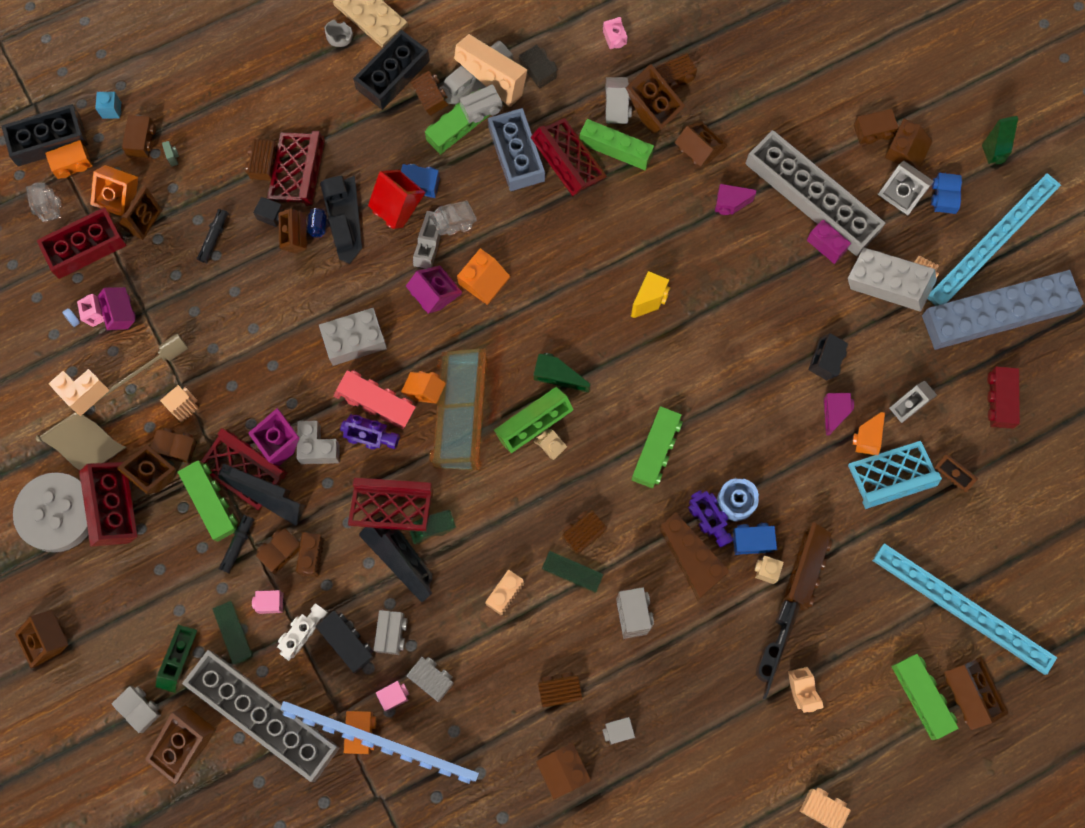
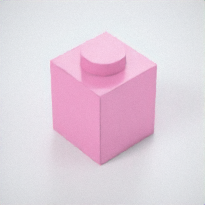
(268, 602)
(392, 696)

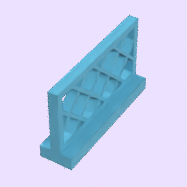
(897, 490)

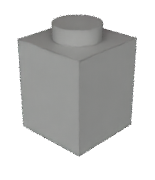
(618, 731)

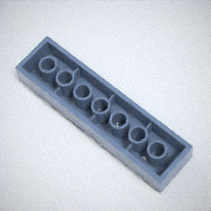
(1002, 309)

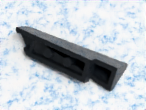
(263, 492)
(400, 558)

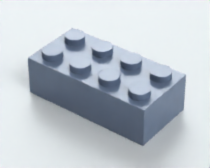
(516, 149)

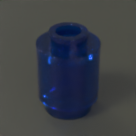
(316, 223)

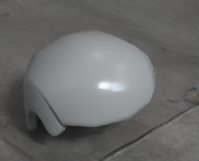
(338, 34)

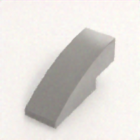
(427, 243)

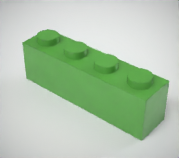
(449, 129)
(616, 144)
(533, 419)
(656, 447)
(208, 500)
(925, 697)

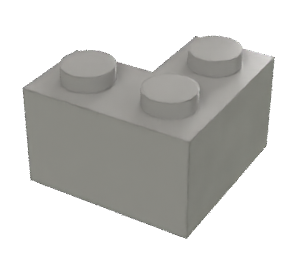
(617, 100)
(312, 448)

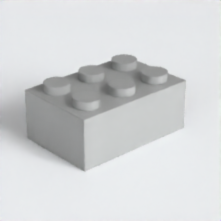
(352, 336)
(634, 612)

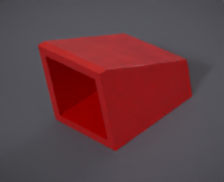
(395, 198)

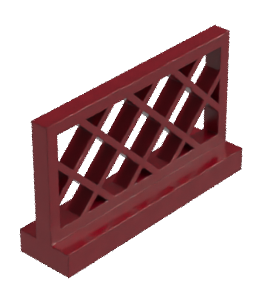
(561, 162)
(310, 166)
(248, 453)
(390, 488)

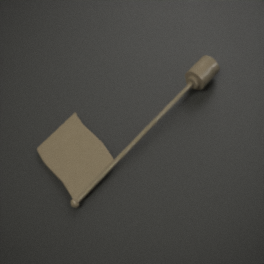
(82, 439)

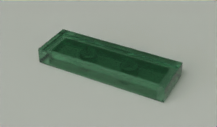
(572, 571)
(232, 632)

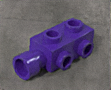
(368, 432)
(710, 513)

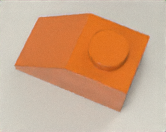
(870, 436)

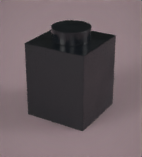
(268, 211)

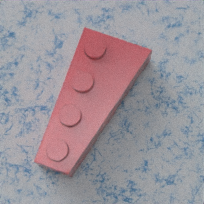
(374, 399)

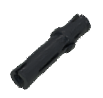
(216, 228)
(236, 544)

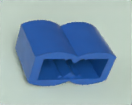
(947, 193)

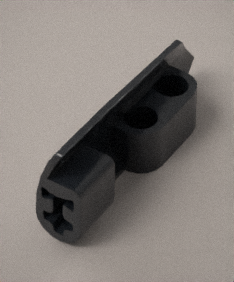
(343, 215)
(786, 618)

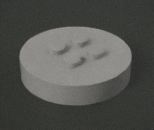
(51, 513)

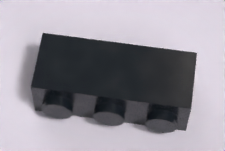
(345, 641)

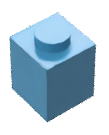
(108, 105)

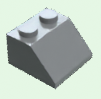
(905, 187)

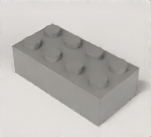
(892, 279)

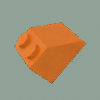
(113, 189)
(483, 276)

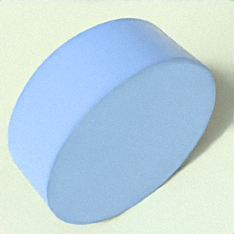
(69, 315)

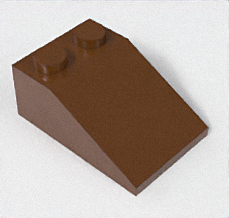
(653, 99)
(141, 214)
(179, 743)

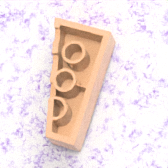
(492, 68)

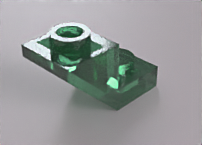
(438, 525)

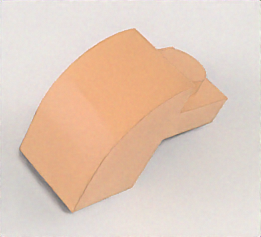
(804, 690)

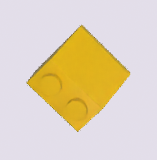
(651, 295)

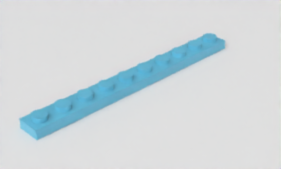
(993, 240)
(965, 609)

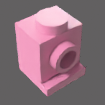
(615, 33)
(90, 310)

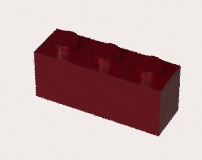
(1004, 397)

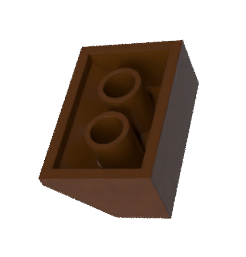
(976, 693)

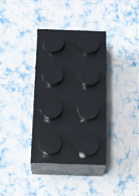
(391, 69)
(35, 135)

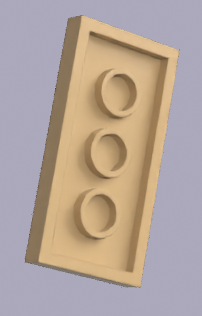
(373, 18)

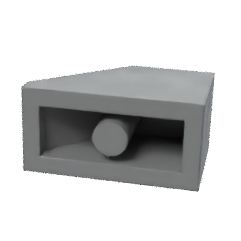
(913, 401)

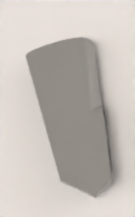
(463, 83)

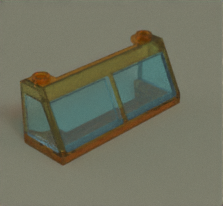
(460, 410)

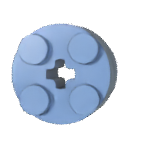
(738, 488)

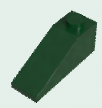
(1000, 140)
(555, 372)
(175, 658)

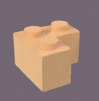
(80, 393)

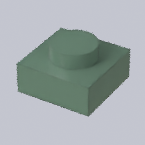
(171, 153)

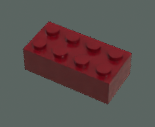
(81, 243)
(107, 504)

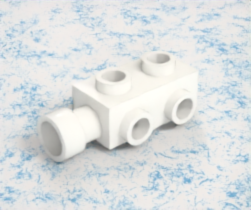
(297, 634)

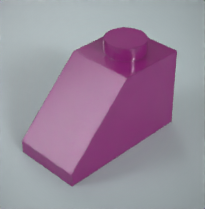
(732, 199)
(836, 409)

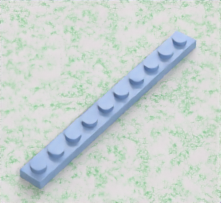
(369, 740)

